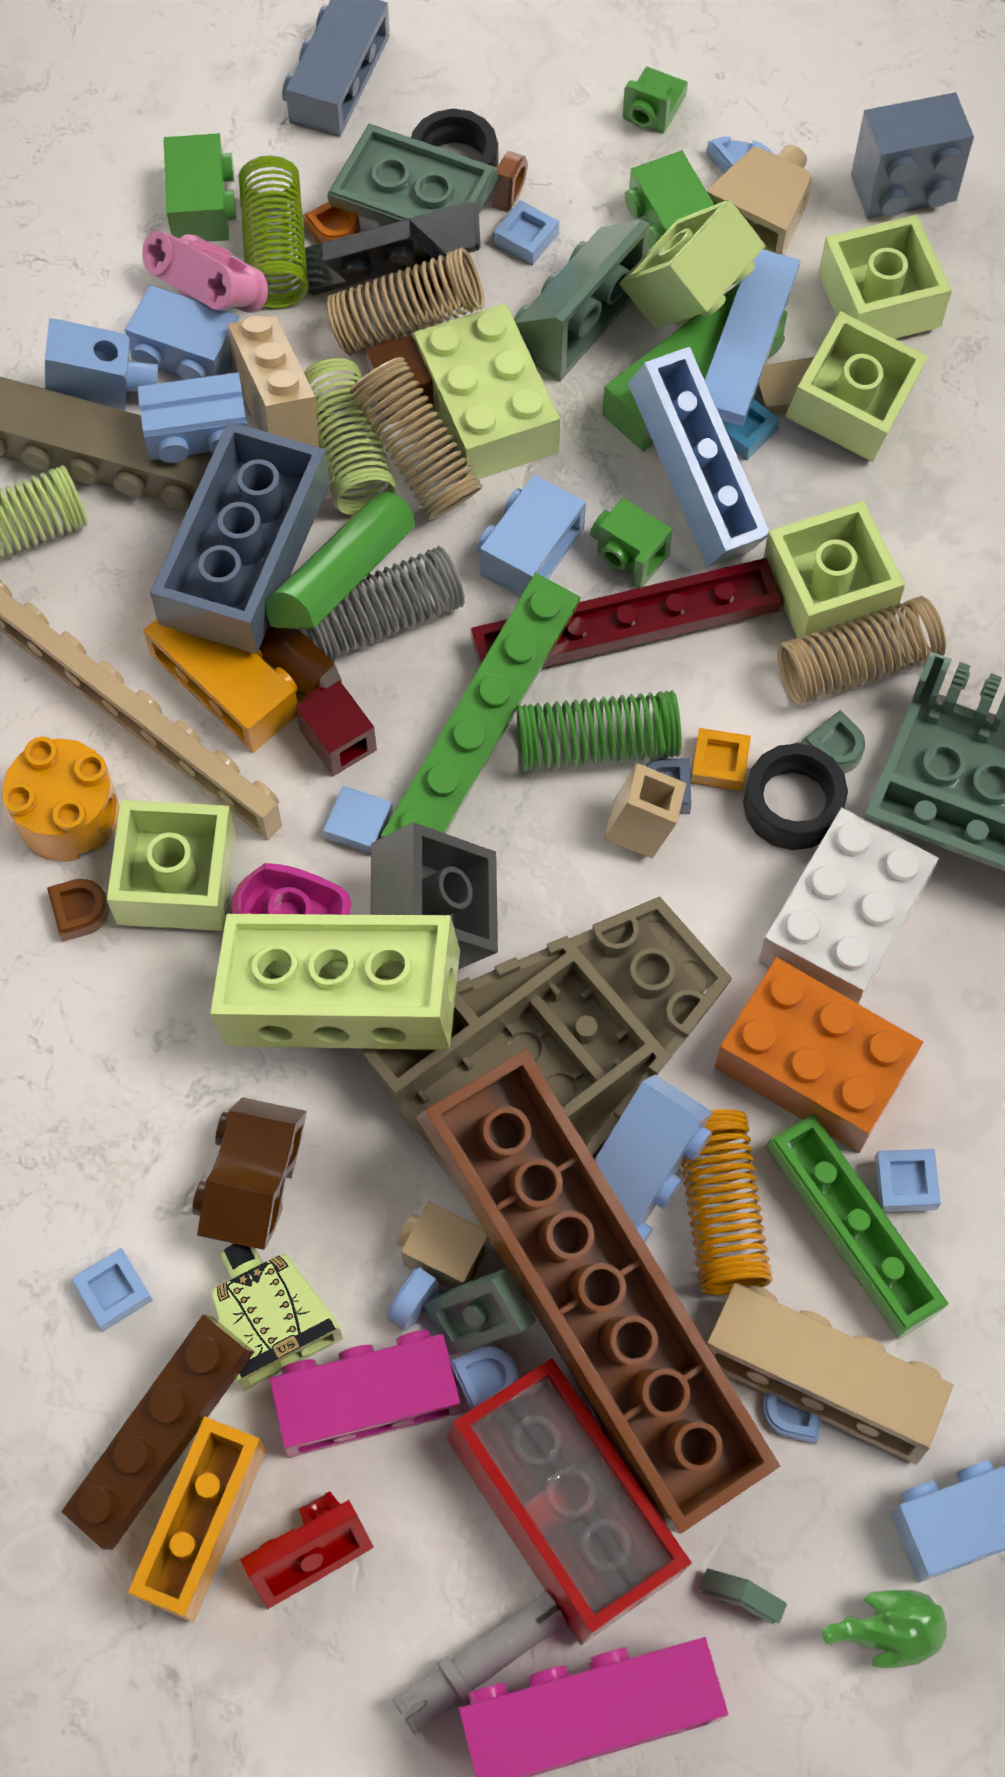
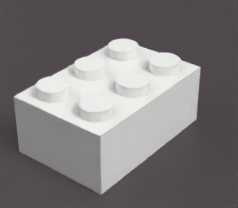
(849, 905)

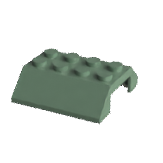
(947, 769)

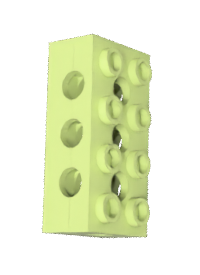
(336, 981)

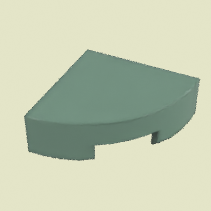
(744, 1593)

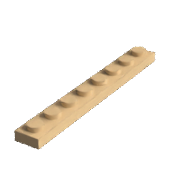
(139, 715)

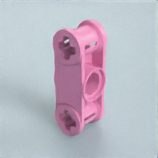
(205, 272)

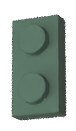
(480, 1311)

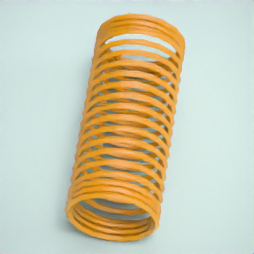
(722, 1272)

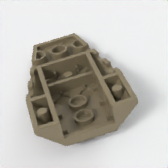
(586, 1008)

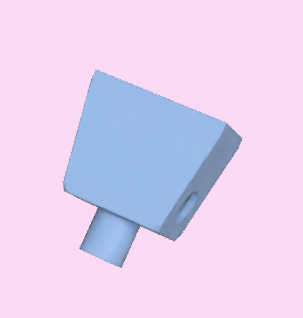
(93, 364)

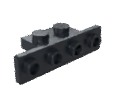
(391, 247)

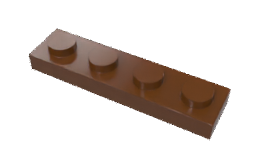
(157, 1432)

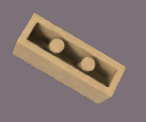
(273, 380)

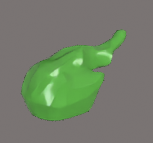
(904, 1625)

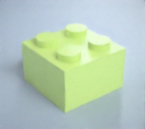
(693, 265)
(886, 277)
(856, 386)
(832, 569)
(172, 865)

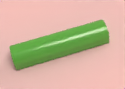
(341, 563)
(856, 1226)

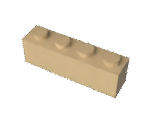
(829, 1372)

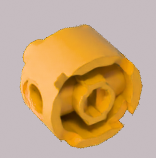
(61, 798)

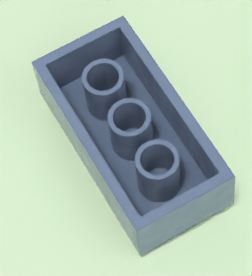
(240, 536)

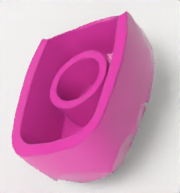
(288, 891)

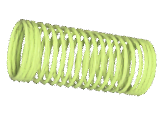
(355, 476)
(64, 495)

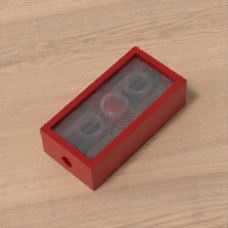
(567, 1500)

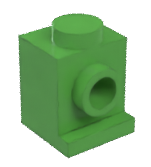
(632, 540)

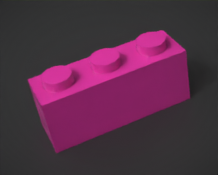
(364, 1393)

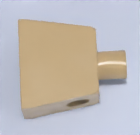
(768, 193)

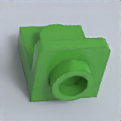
(653, 99)

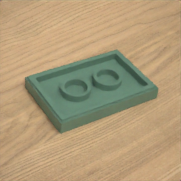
(405, 178)

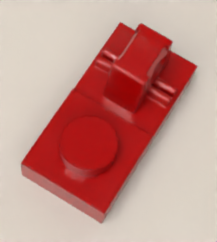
(302, 1556)

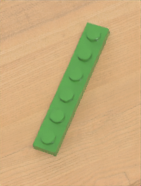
(486, 707)

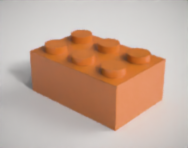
(817, 1053)

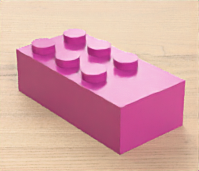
(592, 1712)

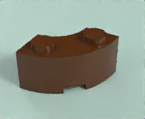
(247, 1181)

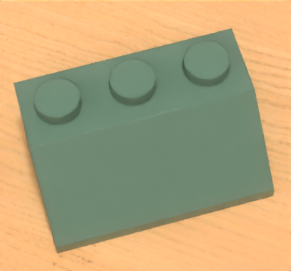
(582, 298)

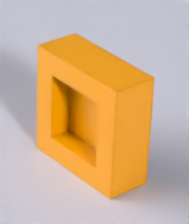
(720, 759)

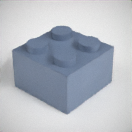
(911, 155)

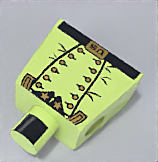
(271, 1313)

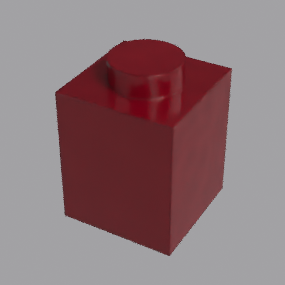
(336, 727)

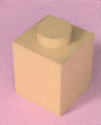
(645, 810)
(443, 1245)

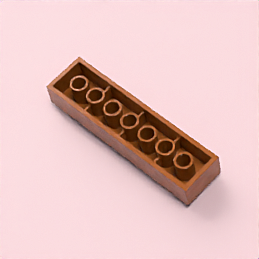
(598, 1292)

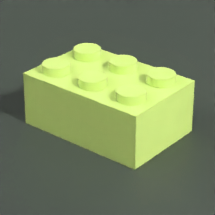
(489, 391)

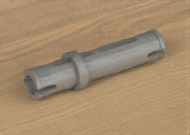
(479, 1662)

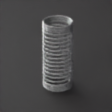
(443, 584)

